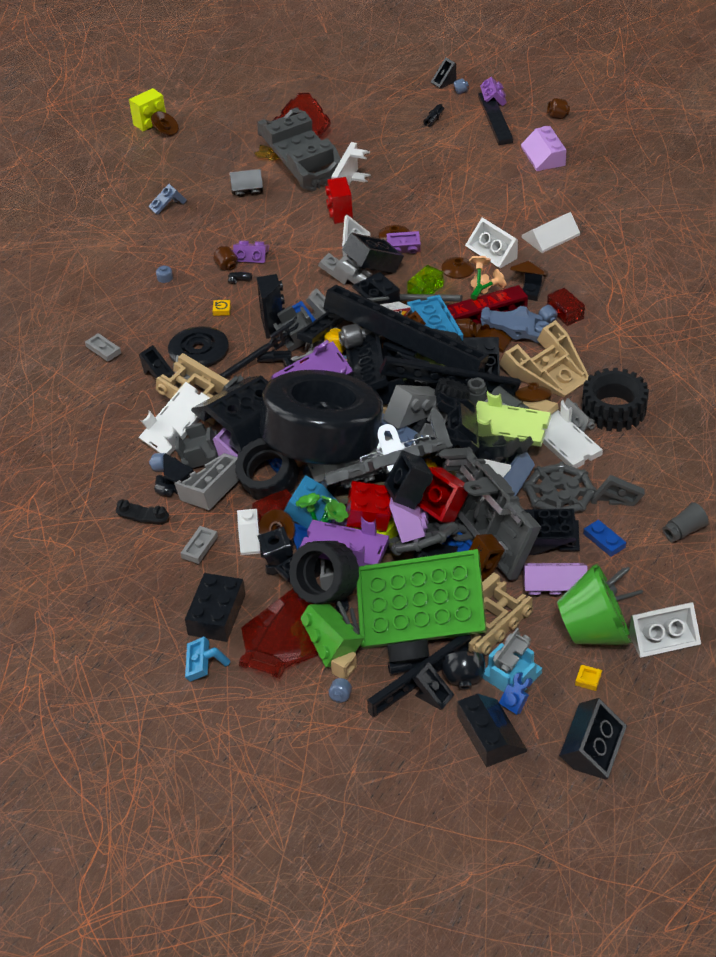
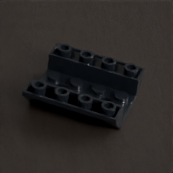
(239, 398)

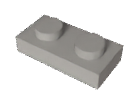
(103, 347)
(199, 544)

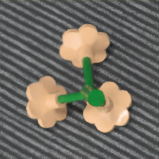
(481, 282)

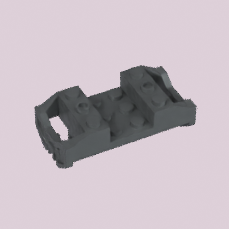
(300, 148)

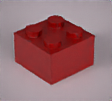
(339, 199)
(444, 495)
(370, 503)

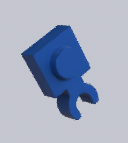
(514, 695)

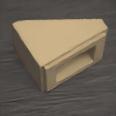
(344, 665)

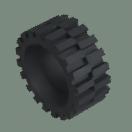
(619, 385)

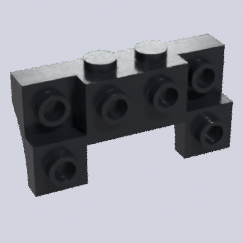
(461, 420)
(496, 448)

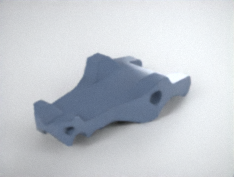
(516, 323)

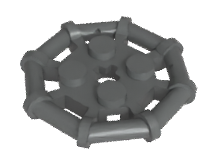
(558, 480)
(436, 533)

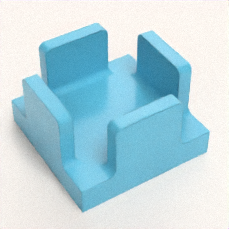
(501, 679)

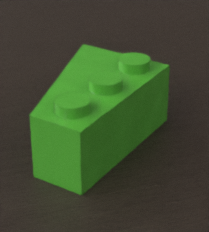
(329, 632)

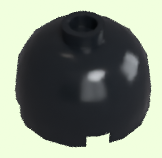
(463, 669)

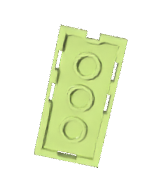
(510, 421)

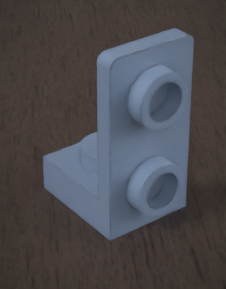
(165, 197)

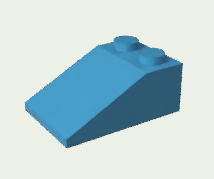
(306, 487)

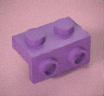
(491, 89)
(405, 241)
(251, 252)

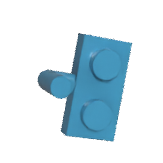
(197, 658)

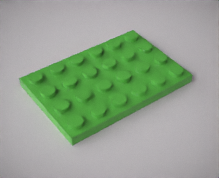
(421, 599)

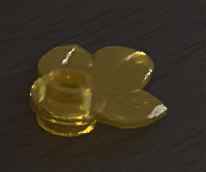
(266, 152)

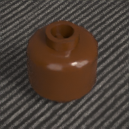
(558, 108)
(225, 257)
(467, 327)

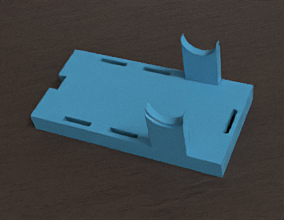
(434, 315)

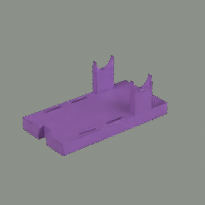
(324, 357)
(363, 543)

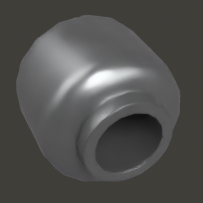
(351, 336)

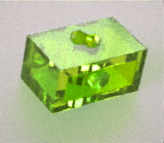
(426, 281)

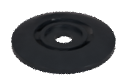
(213, 340)

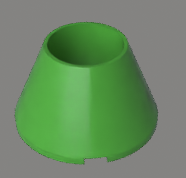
(593, 611)

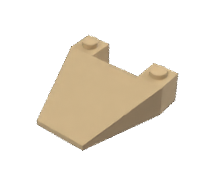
(554, 368)

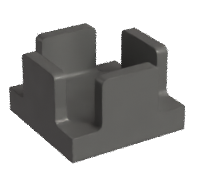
(288, 315)
(198, 448)

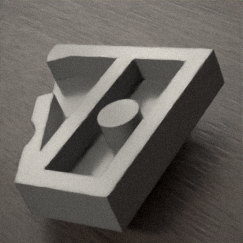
(618, 492)

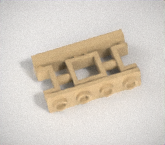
(198, 375)
(505, 621)

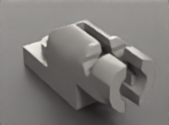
(343, 269)

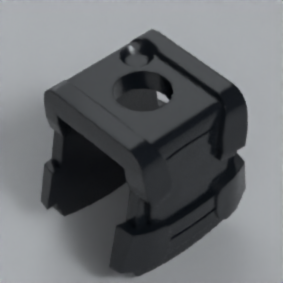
(275, 548)

